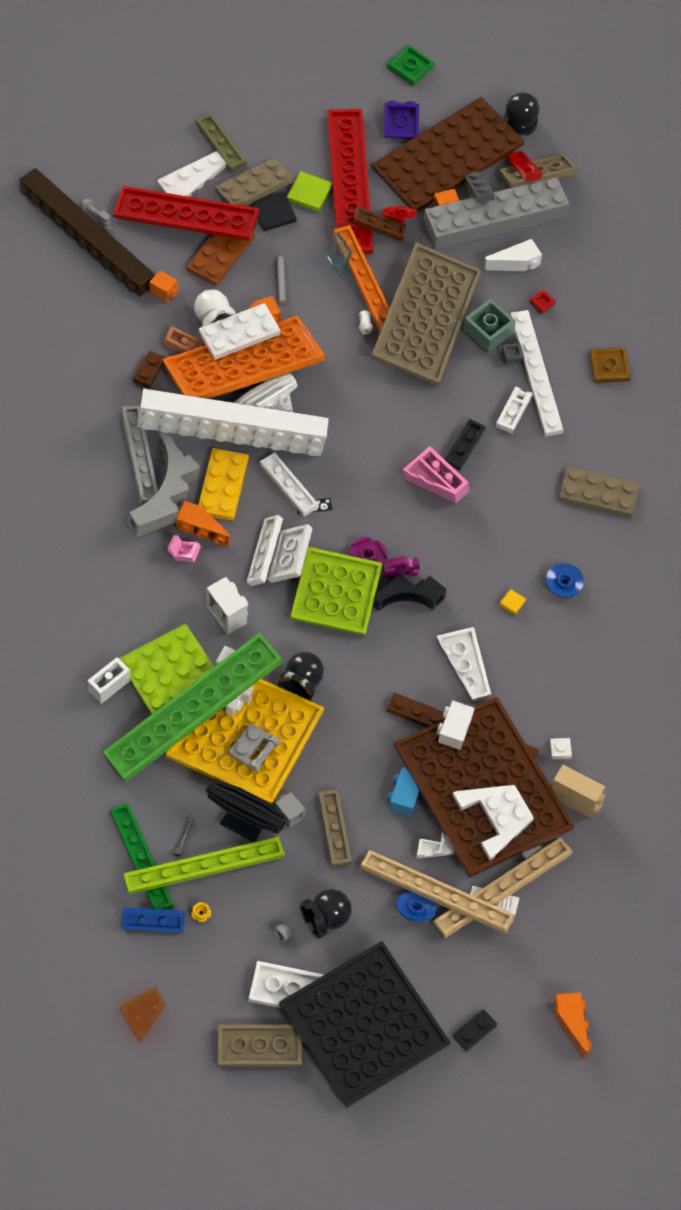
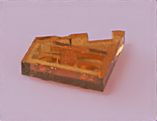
(143, 1012)

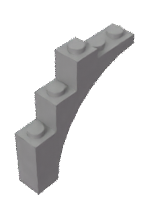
(163, 508)

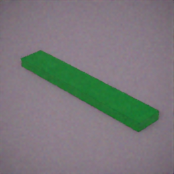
(139, 852)

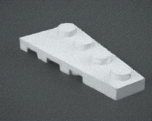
(192, 176)

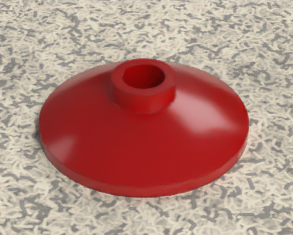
(399, 213)

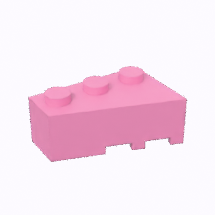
(436, 475)

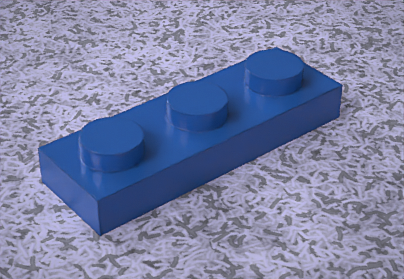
(153, 919)

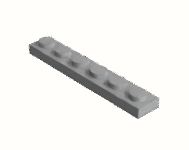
(139, 454)

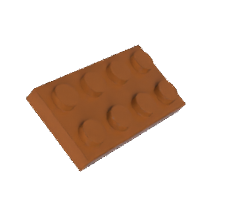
(217, 258)

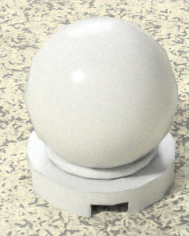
(212, 307)

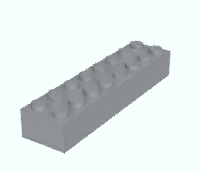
(509, 211)

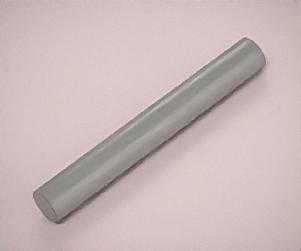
(281, 280)

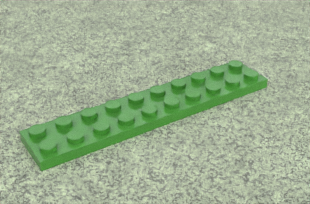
(193, 707)

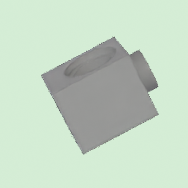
(291, 807)

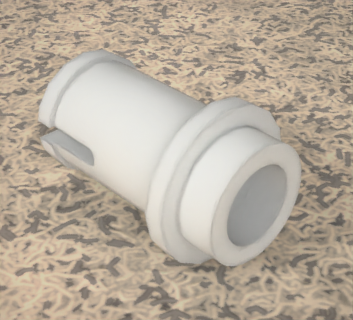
(365, 323)

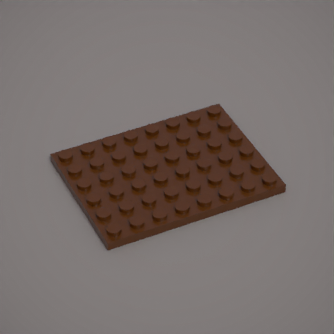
(488, 758)

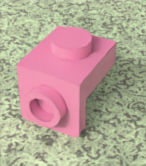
(183, 550)

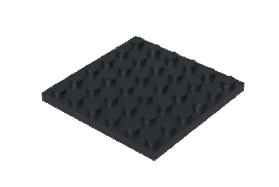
(364, 1024)

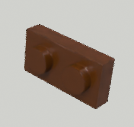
(149, 369)

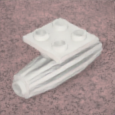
(271, 394)

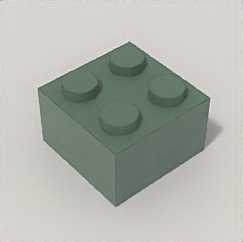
(489, 325)

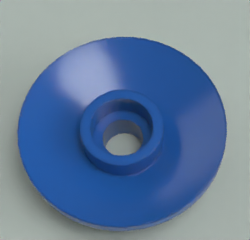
(564, 573)
(415, 907)

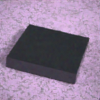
(274, 211)

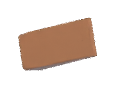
(181, 341)

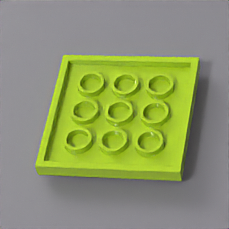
(336, 591)
(166, 666)

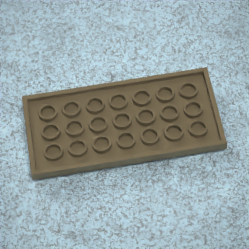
(426, 314)

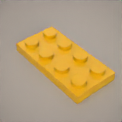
(223, 483)

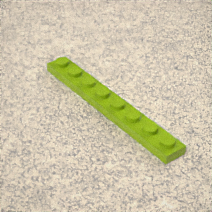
(203, 865)

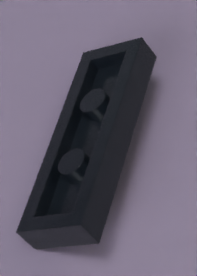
(465, 444)

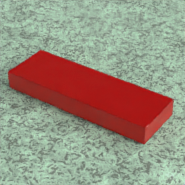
(524, 166)

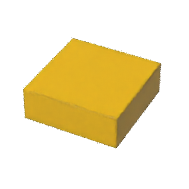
(512, 602)

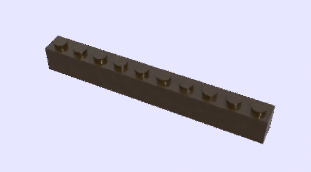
(86, 231)

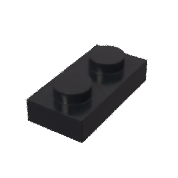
(475, 1030)

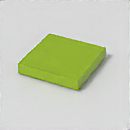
(309, 191)

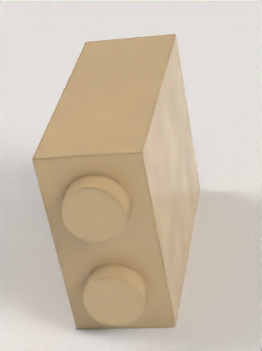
(578, 791)

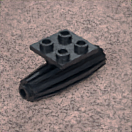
(245, 812)

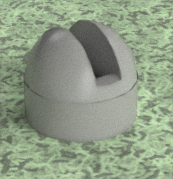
(282, 932)

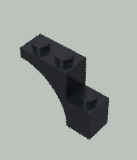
(427, 592)

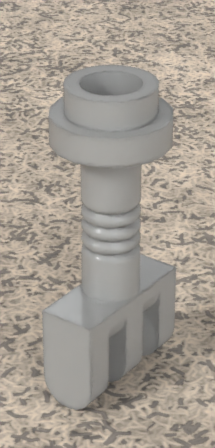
(103, 217)

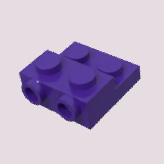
(401, 120)

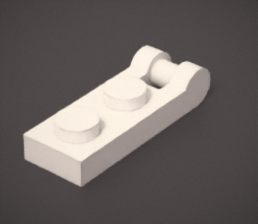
(513, 410)

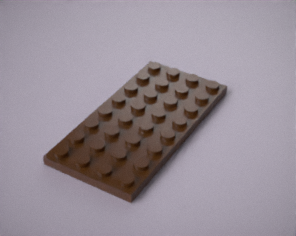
(446, 153)

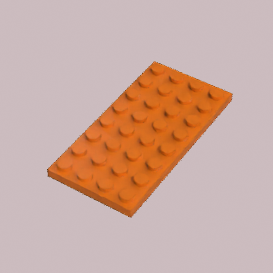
(203, 377)

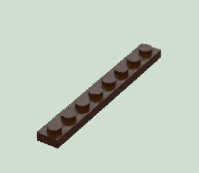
(423, 714)

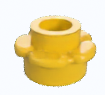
(201, 907)

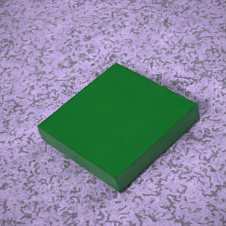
(410, 65)

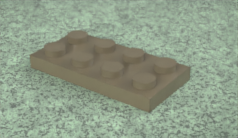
(551, 167)
(255, 183)
(599, 491)
(259, 1046)

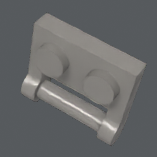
(248, 745)

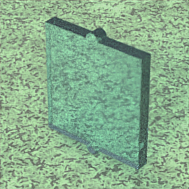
(339, 254)

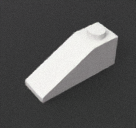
(516, 258)

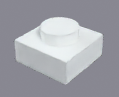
(560, 748)

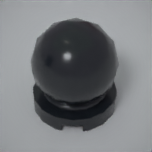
(522, 113)
(302, 675)
(328, 911)

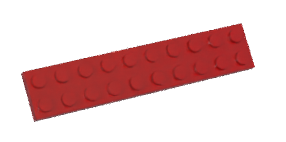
(349, 171)

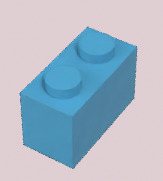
(405, 793)

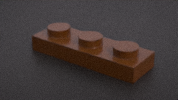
(379, 224)

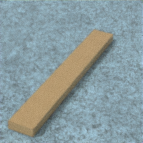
(508, 883)
(437, 891)

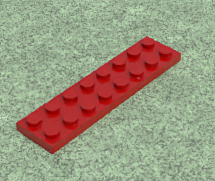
(186, 213)

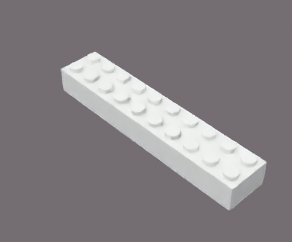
(232, 422)

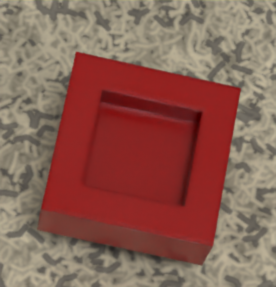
(542, 301)

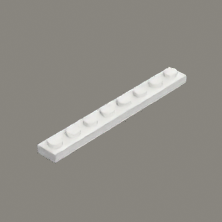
(537, 374)

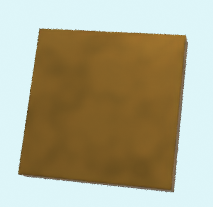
(609, 365)

